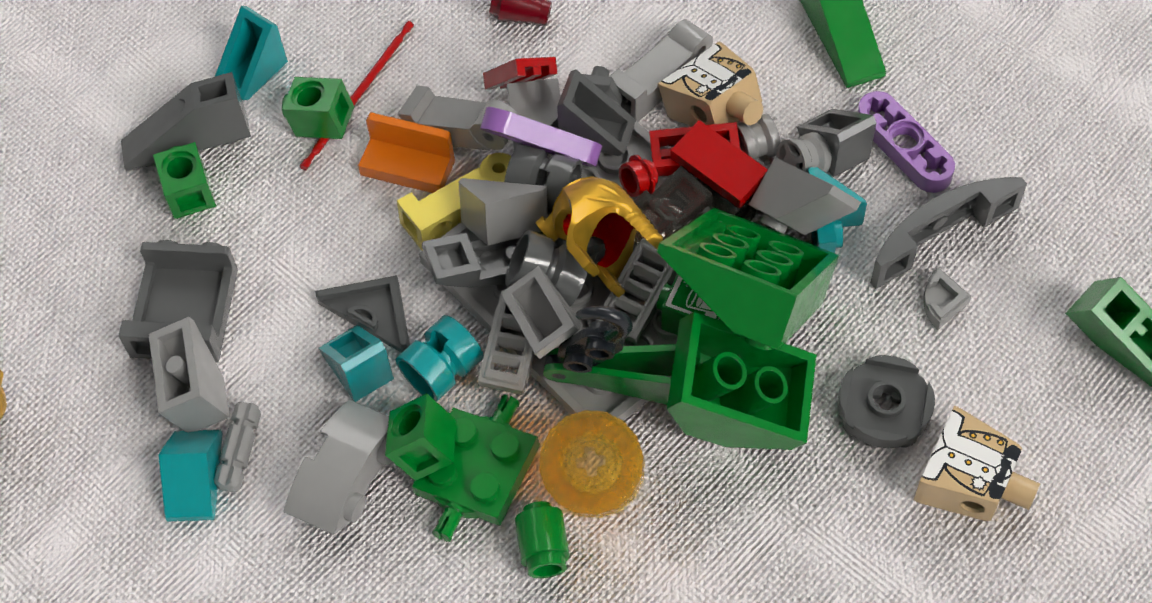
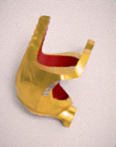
(602, 211)

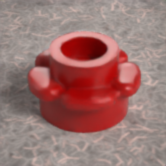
(638, 176)

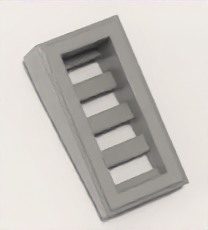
(650, 267)
(501, 380)

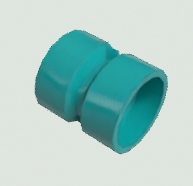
(445, 353)

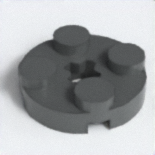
(883, 427)

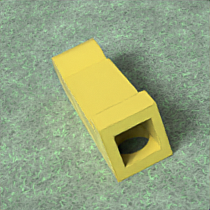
(441, 210)

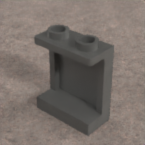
(182, 284)

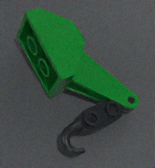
(717, 384)

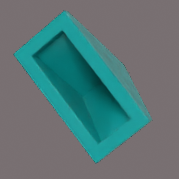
(252, 52)
(358, 362)
(188, 474)

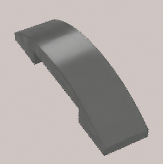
(983, 199)
(475, 264)

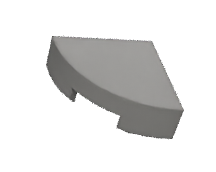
(943, 298)

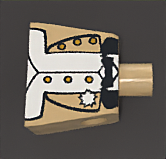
(713, 89)
(973, 470)

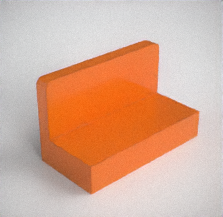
(407, 153)

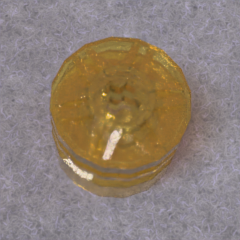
(616, 481)

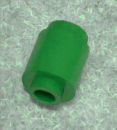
(542, 540)

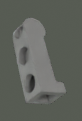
(641, 79)
(455, 115)

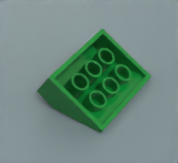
(751, 275)

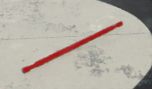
(362, 87)

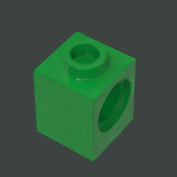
(317, 107)
(189, 193)
(421, 437)

